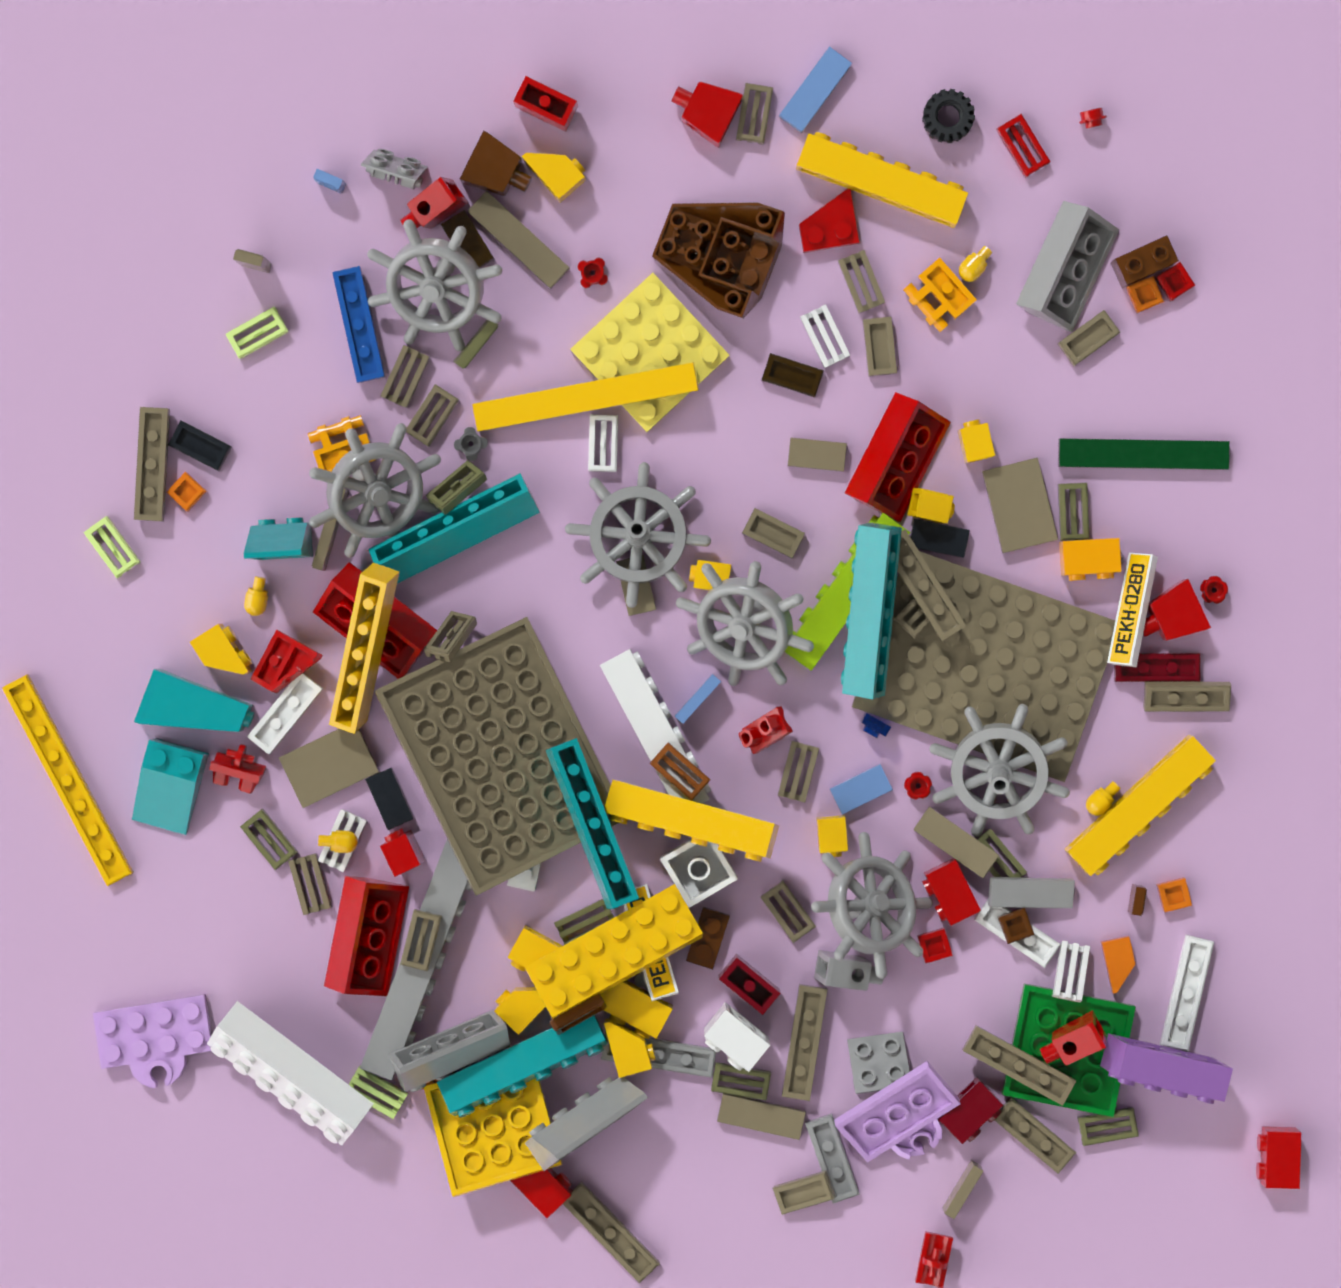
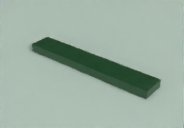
(1143, 454)

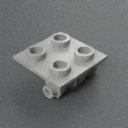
(384, 162)
(877, 1061)

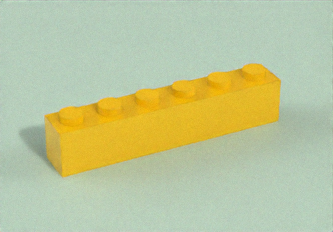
(882, 180)
(364, 647)
(1140, 805)
(691, 819)
(624, 1002)

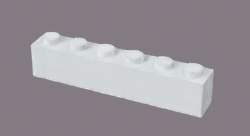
(650, 718)

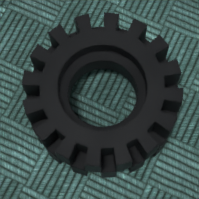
(948, 98)

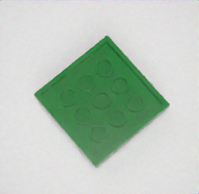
(1040, 1016)

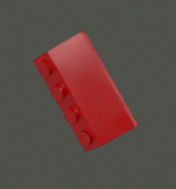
(897, 456)
(406, 630)
(366, 936)

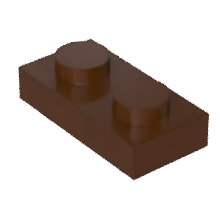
(705, 950)

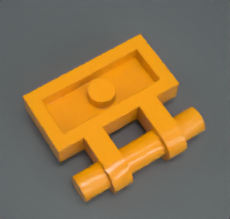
(945, 288)
(331, 453)

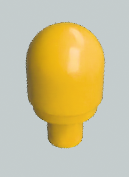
(974, 265)
(256, 597)
(1101, 799)
(339, 841)

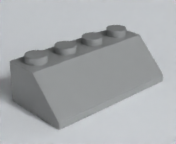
(1067, 265)
(449, 1051)
(584, 1121)

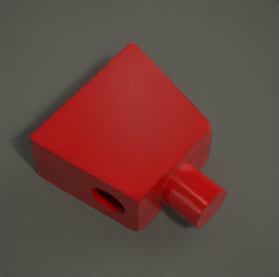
(708, 110)
(443, 199)
(1176, 613)
(1084, 1032)

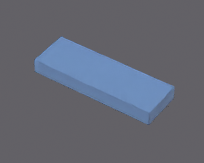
(815, 89)

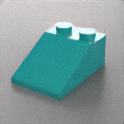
(279, 540)
(168, 785)

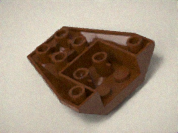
(722, 251)

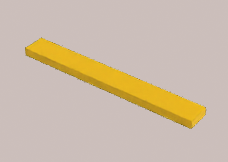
(585, 396)
(67, 780)

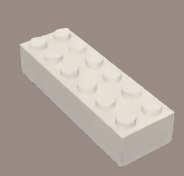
(289, 1073)

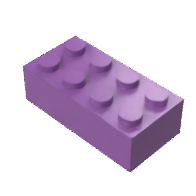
(1166, 1068)

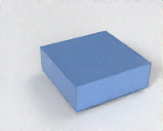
(329, 181)

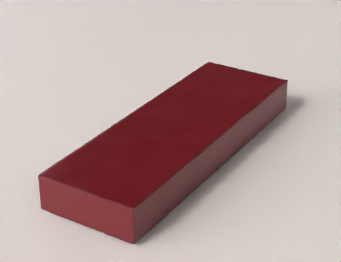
(1161, 668)

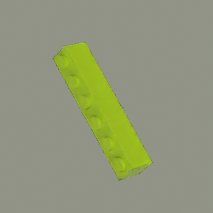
(831, 611)

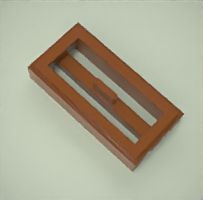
(698, 787)

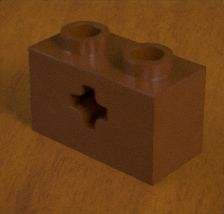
(1144, 261)

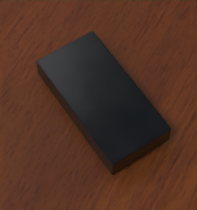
(200, 445)
(939, 538)
(389, 798)

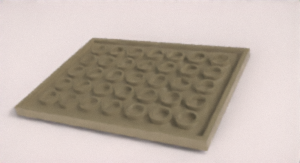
(1009, 654)
(480, 755)

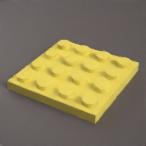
(647, 334)

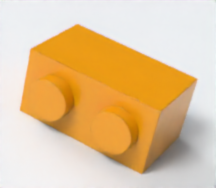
(1090, 557)

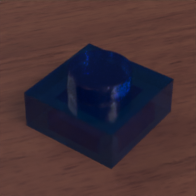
(874, 726)

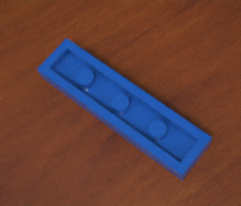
(358, 324)

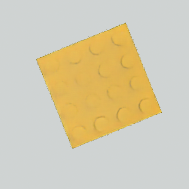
(491, 1141)

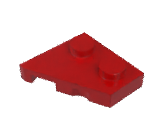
(830, 225)
(283, 662)

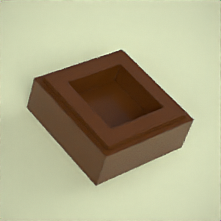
(1137, 900)
(1015, 925)

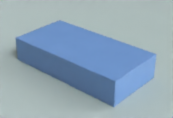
(697, 699)
(861, 789)

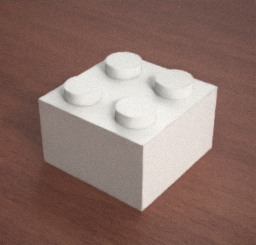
(698, 870)
(736, 1038)

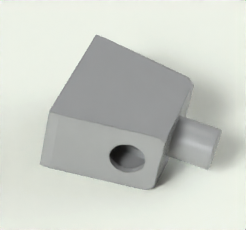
(839, 973)

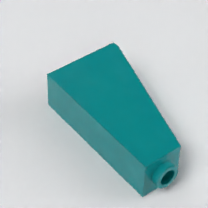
(186, 704)

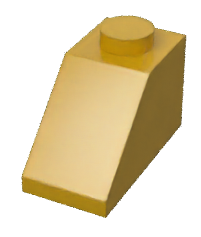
(556, 172)
(519, 1007)
(628, 1049)

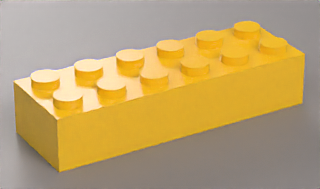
(614, 951)

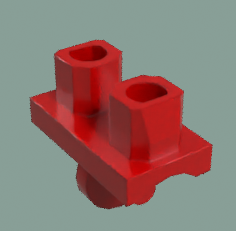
(765, 731)
(237, 765)
(934, 1259)

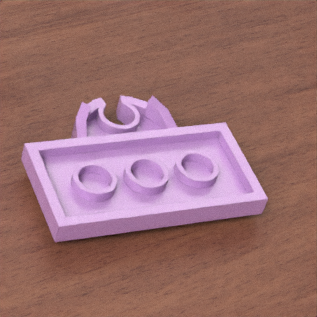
(153, 1037)
(900, 1115)

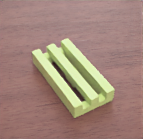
(261, 343)
(117, 535)
(383, 1083)

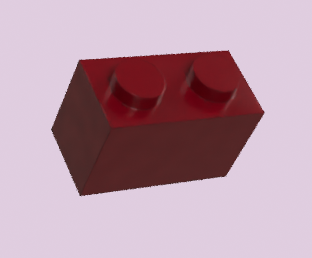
(749, 984)
(975, 1108)

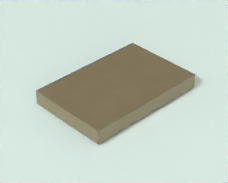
(1019, 505)
(328, 765)

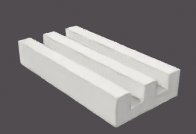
(815, 315)
(602, 467)
(333, 861)
(1075, 949)

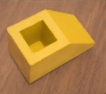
(218, 650)

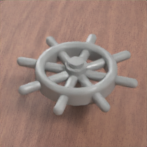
(434, 285)
(373, 488)
(637, 534)
(745, 623)
(999, 770)
(871, 905)

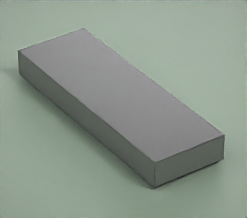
(1031, 892)
(832, 1156)

